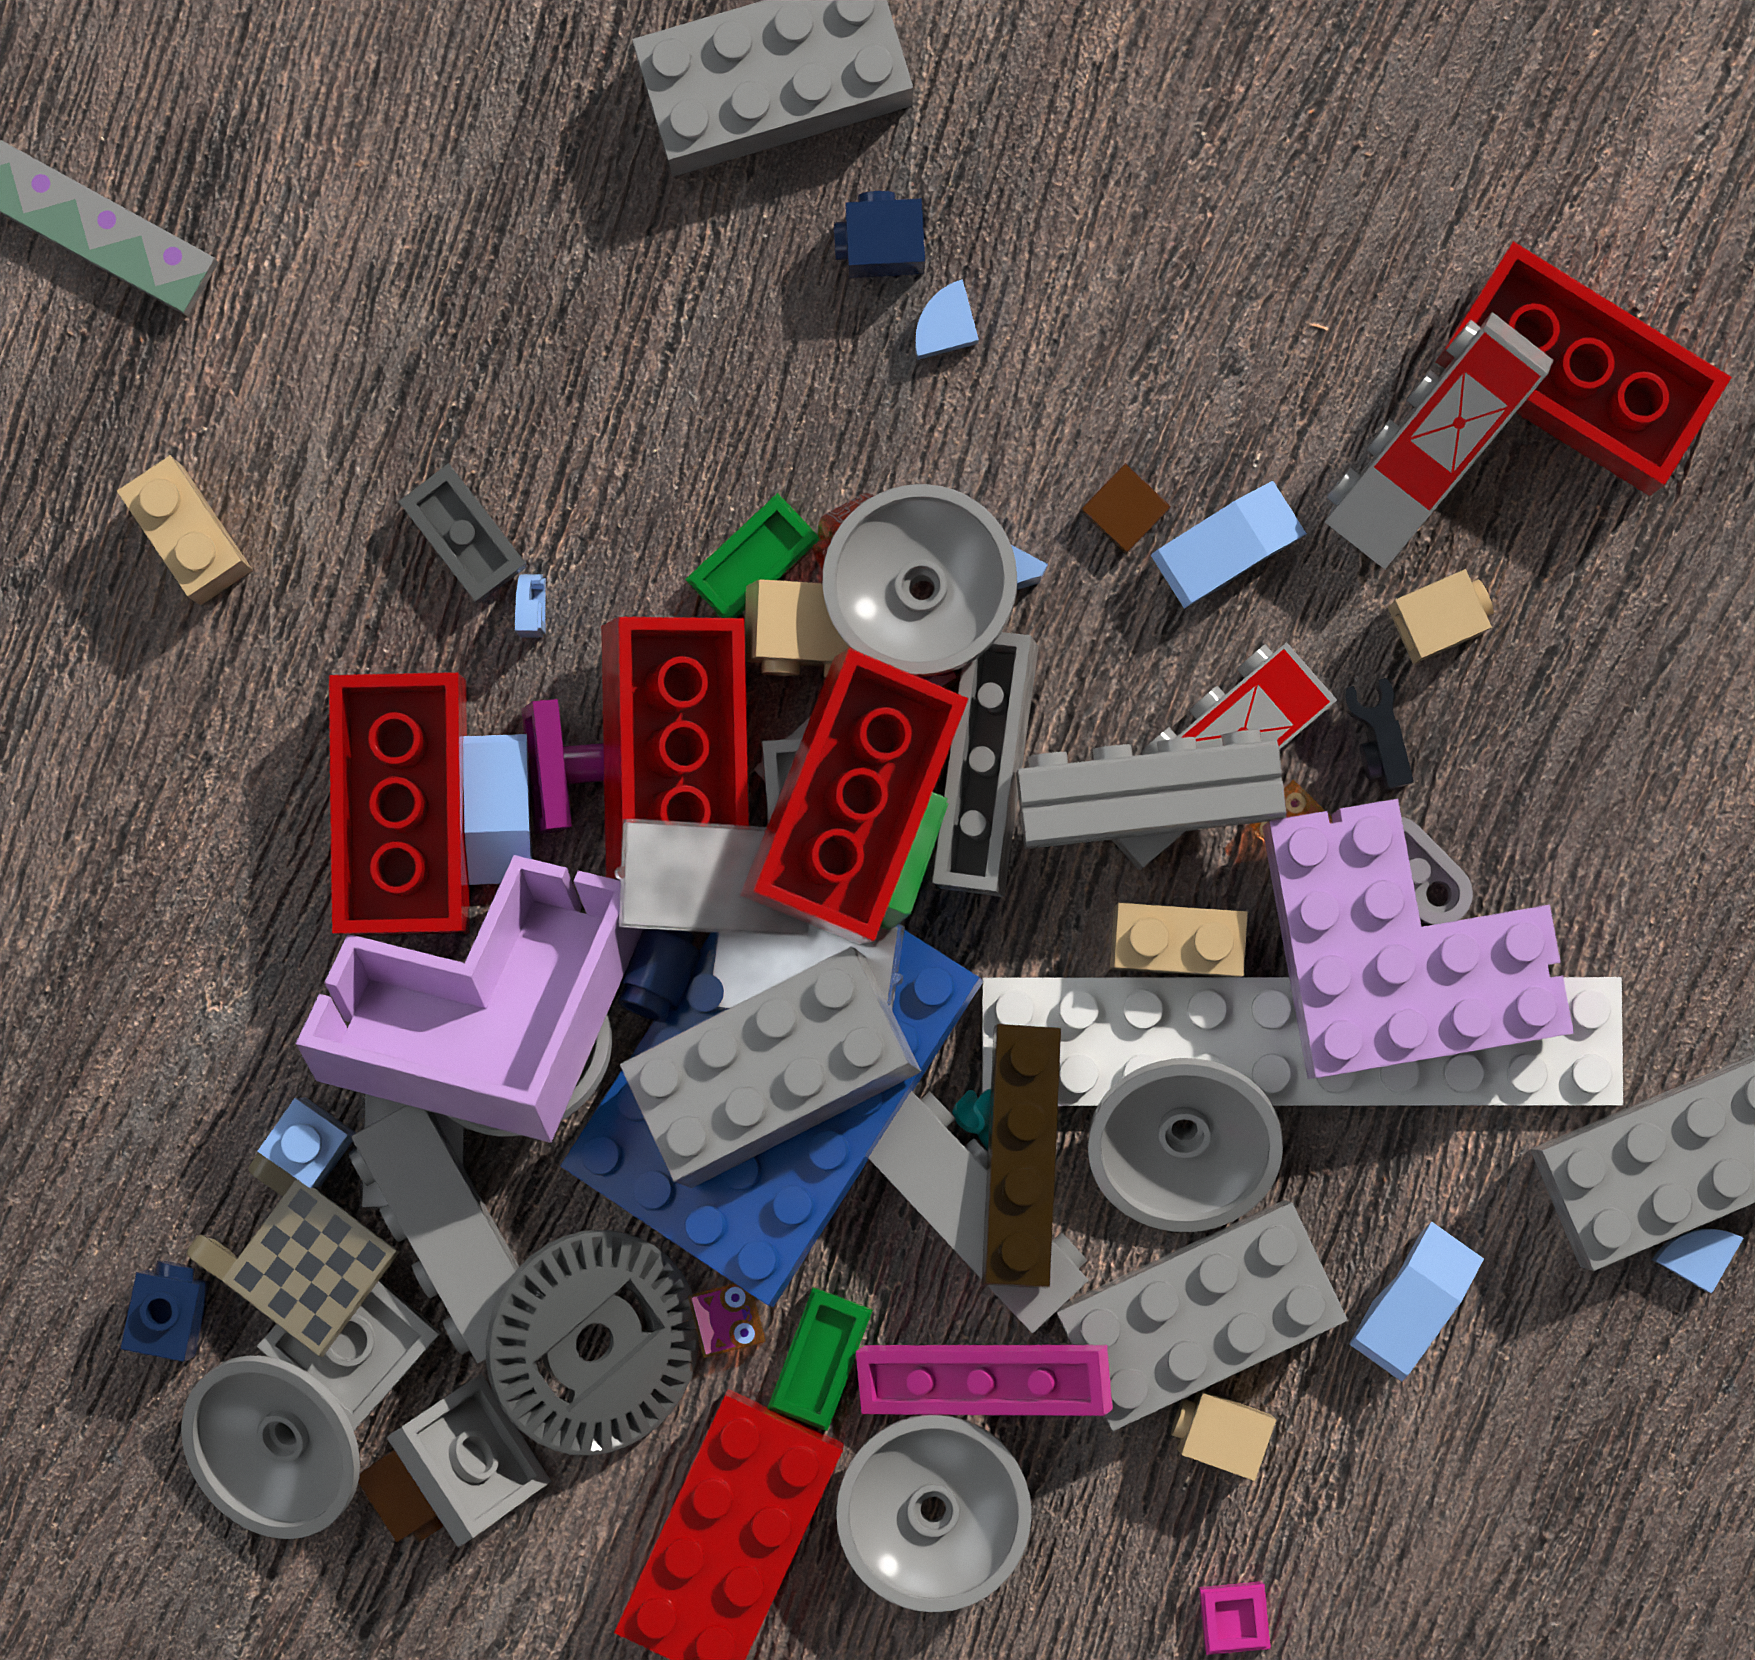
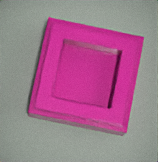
(1234, 1617)

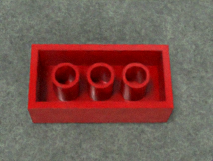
(1613, 380)
(673, 723)
(854, 796)
(398, 804)
(730, 1534)

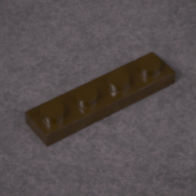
(1021, 1156)

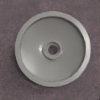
(912, 538)
(1190, 1174)
(270, 1447)
(941, 1560)

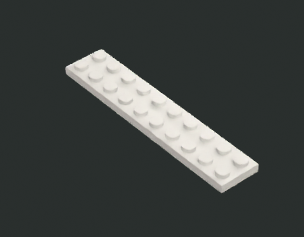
(1253, 1028)

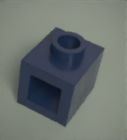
(881, 236)
(166, 1312)

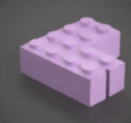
(1376, 982)
(485, 1035)

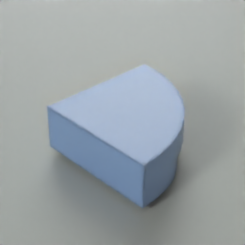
(946, 323)
(530, 606)
(1699, 1256)

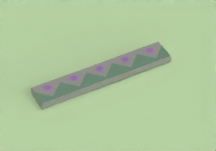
(102, 231)

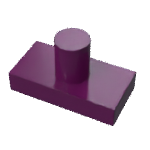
(555, 766)

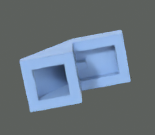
(1228, 544)
(495, 804)
(1417, 1302)

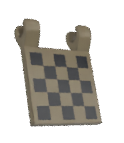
(304, 1264)

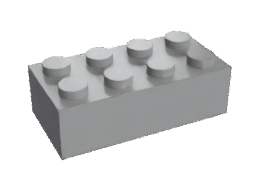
(770, 76)
(770, 1068)
(1655, 1166)
(1205, 1311)

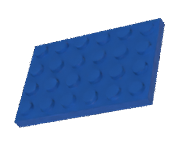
(771, 1209)

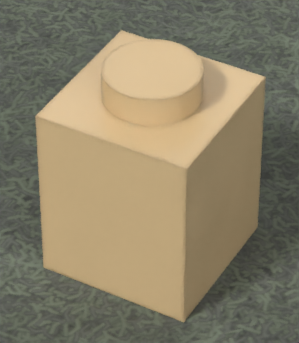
(1442, 615)
(1223, 1433)

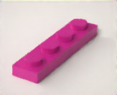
(984, 1380)

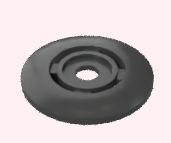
(547, 1307)

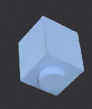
(307, 1142)

